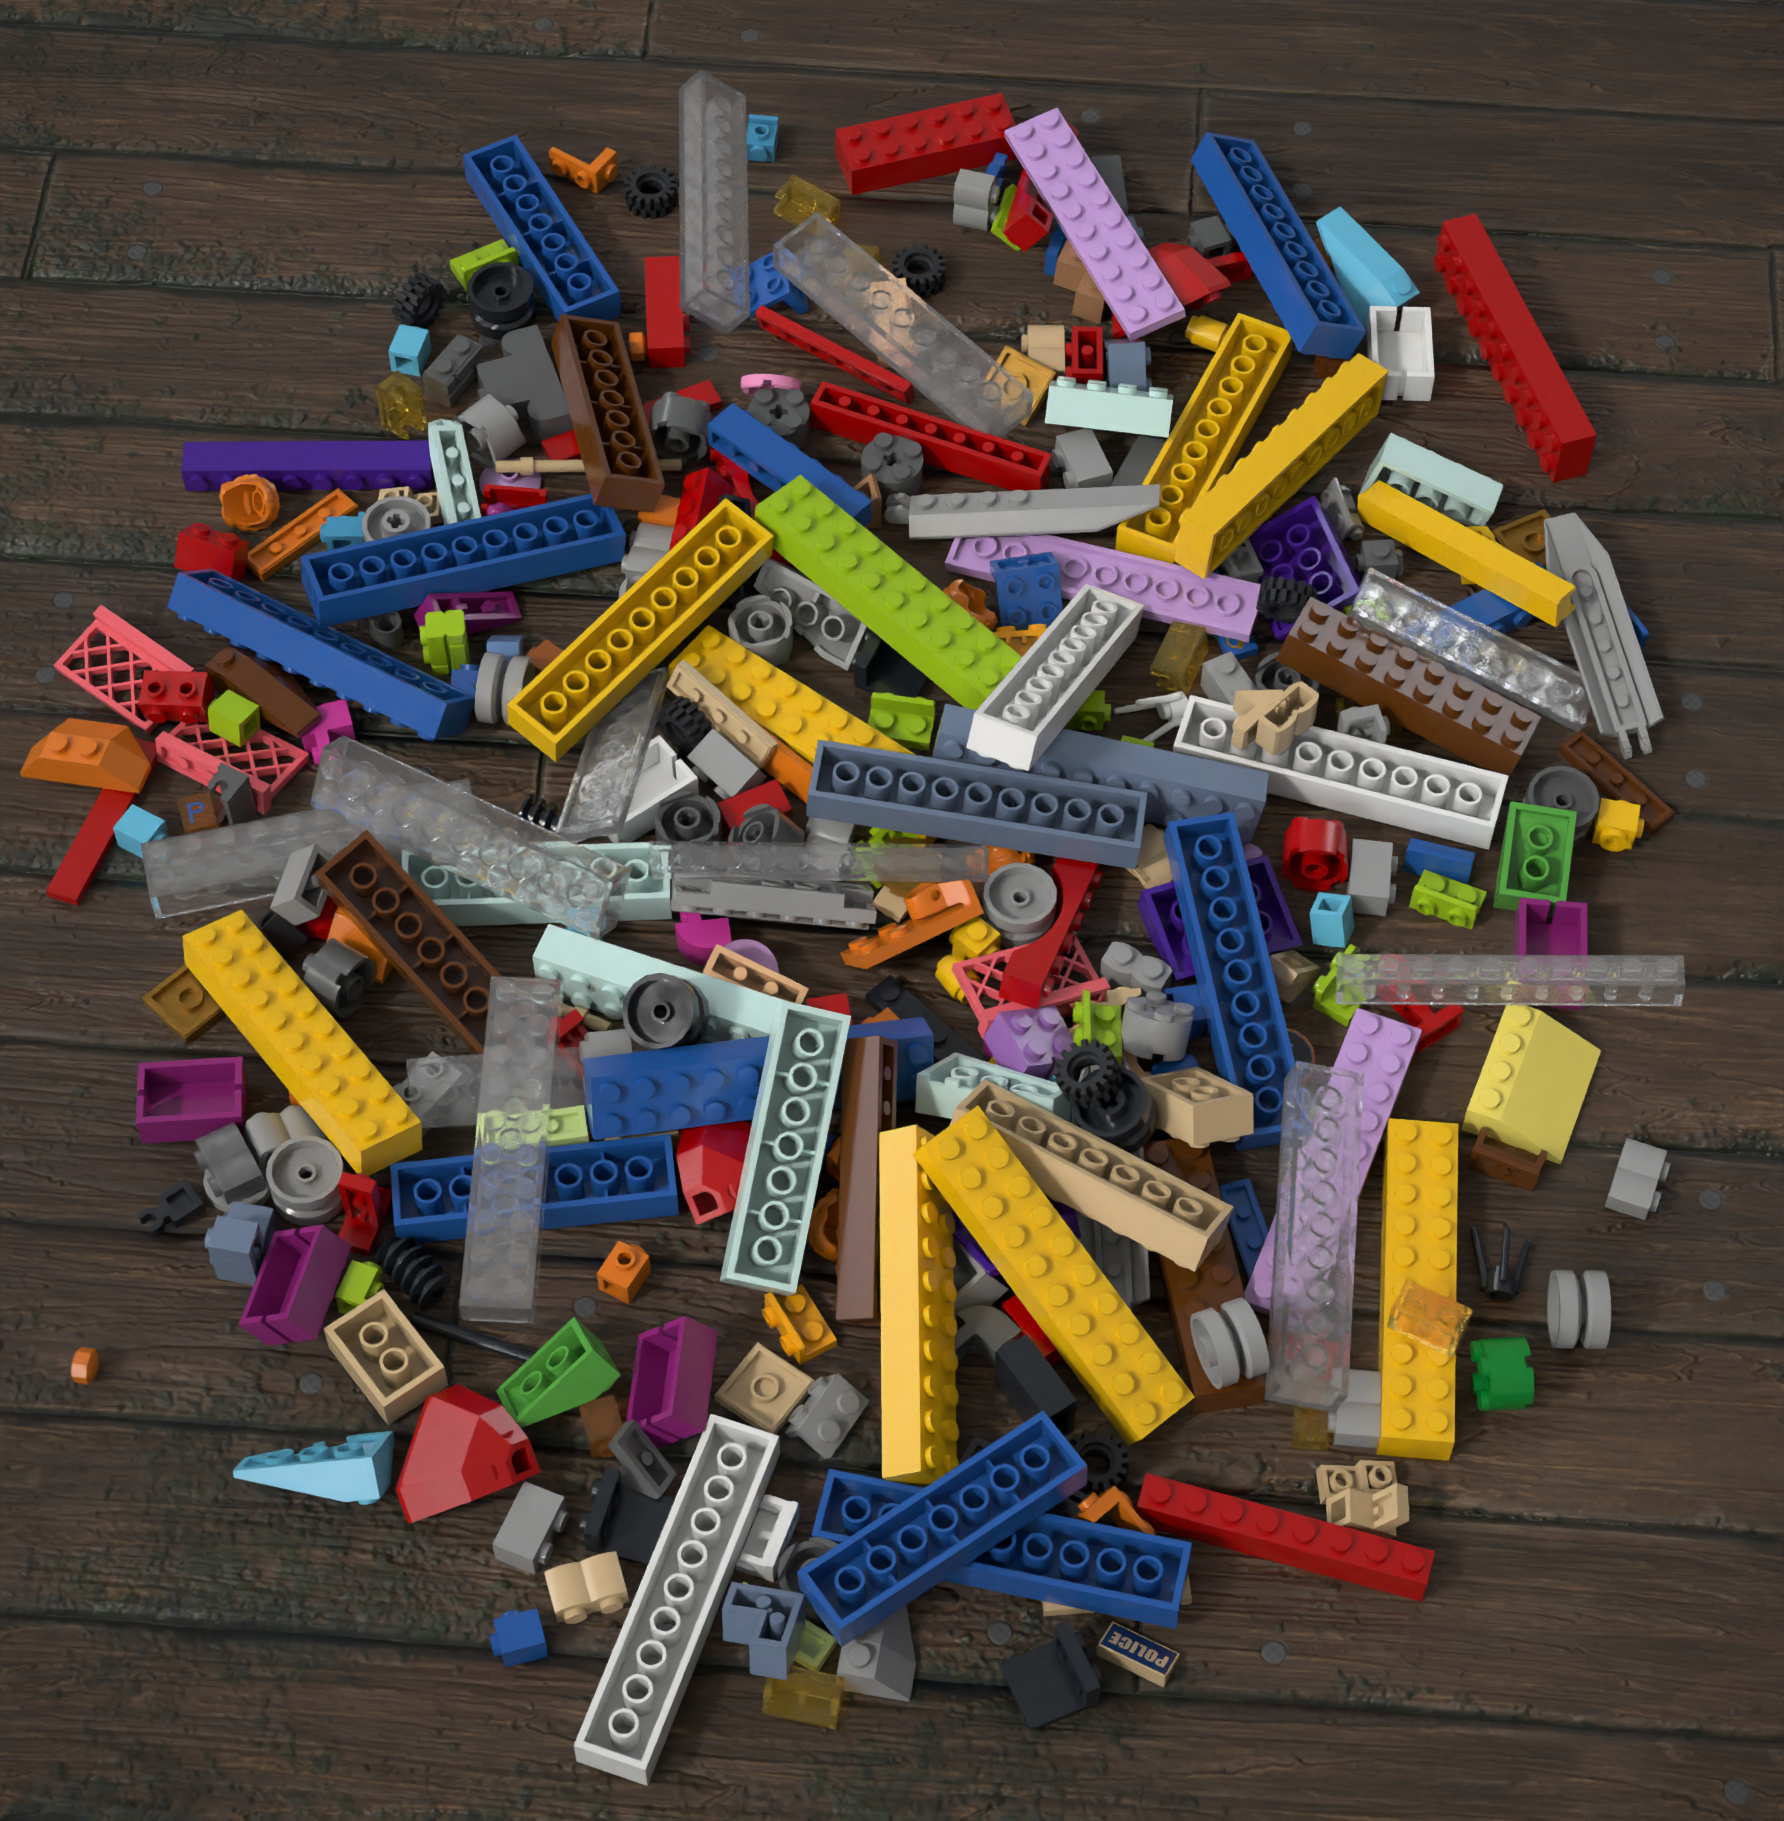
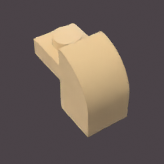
(1370, 1513)

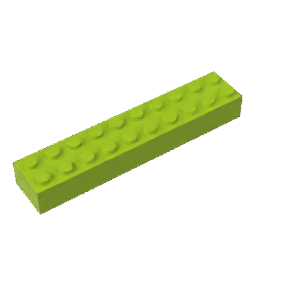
(886, 593)

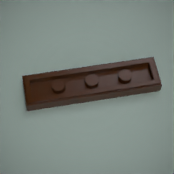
(1615, 779)

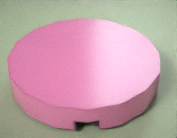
(752, 383)

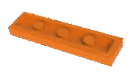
(298, 535)

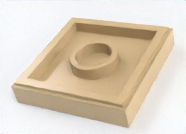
(764, 1390)

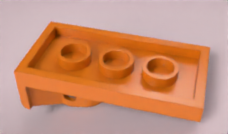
(932, 910)

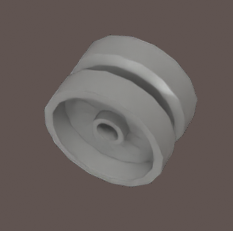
(394, 517)
(499, 684)
(1019, 903)
(305, 1180)
(1579, 1309)
(1229, 1343)

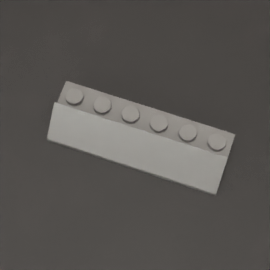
(778, 900)

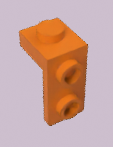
(587, 176)
(1119, 1508)

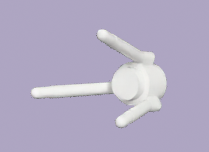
(1168, 707)

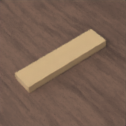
(723, 714)

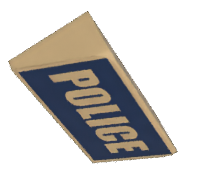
(1137, 1654)

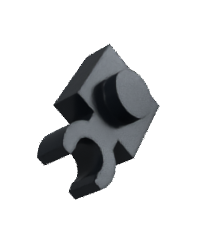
(175, 1206)

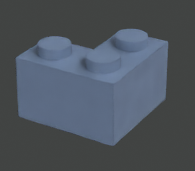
(1126, 363)
(240, 1241)
(767, 1622)

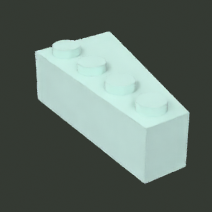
(1434, 481)
(956, 1076)

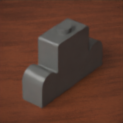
(527, 383)

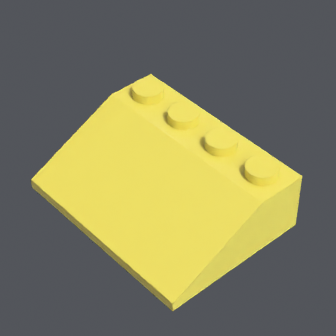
(1532, 1083)

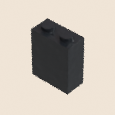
(1033, 1384)

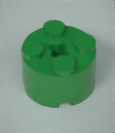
(1501, 1374)

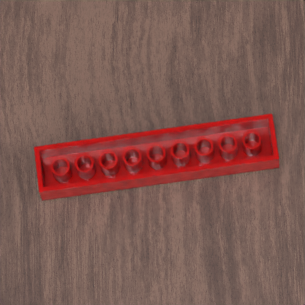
(1514, 349)

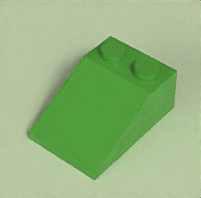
(1535, 855)
(559, 1376)

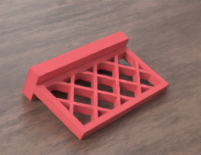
(127, 639)
(201, 766)
(1062, 998)

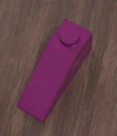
(480, 609)

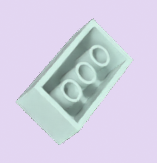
(1109, 408)

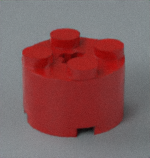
(1315, 853)

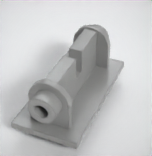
(1341, 508)

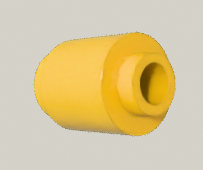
(1206, 332)
(948, 980)

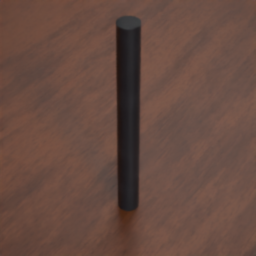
(471, 1337)

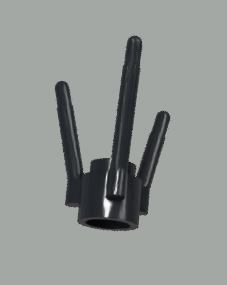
(1500, 1282)

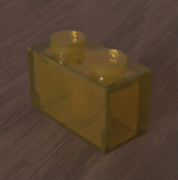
(1429, 1318)

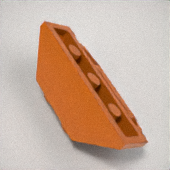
(89, 756)

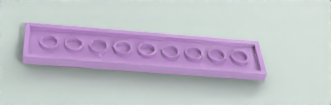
(1094, 224)
(1166, 589)
(1383, 1054)

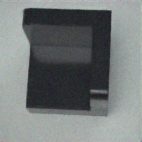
(283, 934)

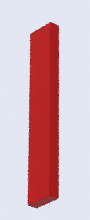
(835, 355)
(566, 447)
(94, 839)

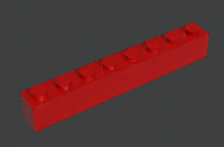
(942, 441)
(1285, 1537)

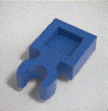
(998, 169)

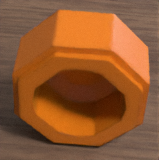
(638, 346)
(85, 1365)

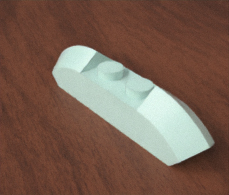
(452, 471)

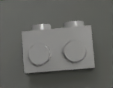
(1364, 723)
(827, 1414)

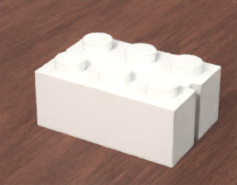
(1402, 352)
(653, 786)

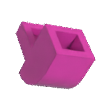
(333, 725)
(699, 937)

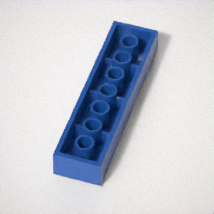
(541, 231)
(584, 1187)
(942, 1528)

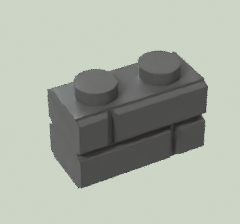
(453, 370)

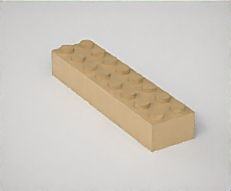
(1104, 1180)

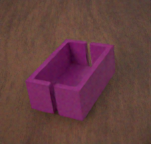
(1562, 937)
(190, 1098)
(295, 1285)
(673, 1380)

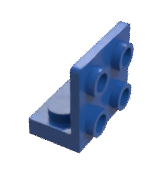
(769, 287)
(1027, 590)

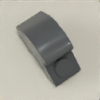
(983, 1330)

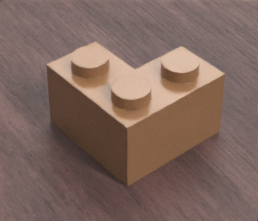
(1073, 276)

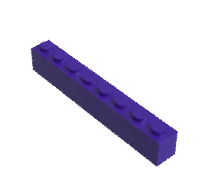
(310, 464)

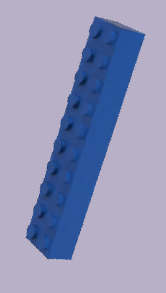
(1278, 247)
(461, 558)
(321, 654)
(1232, 965)
(715, 1080)
(1045, 1560)

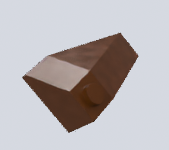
(266, 685)

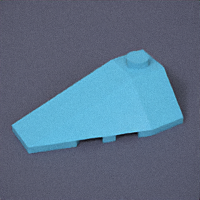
(1363, 267)
(341, 1472)

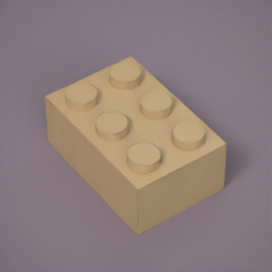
(1200, 1107)
(386, 1357)

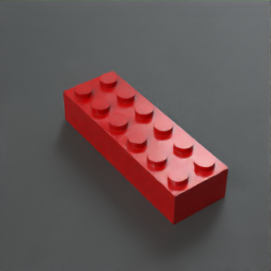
(923, 143)

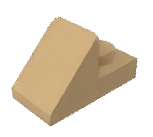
(1249, 707)
(1292, 973)

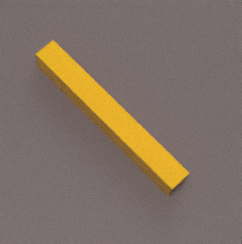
(1466, 553)

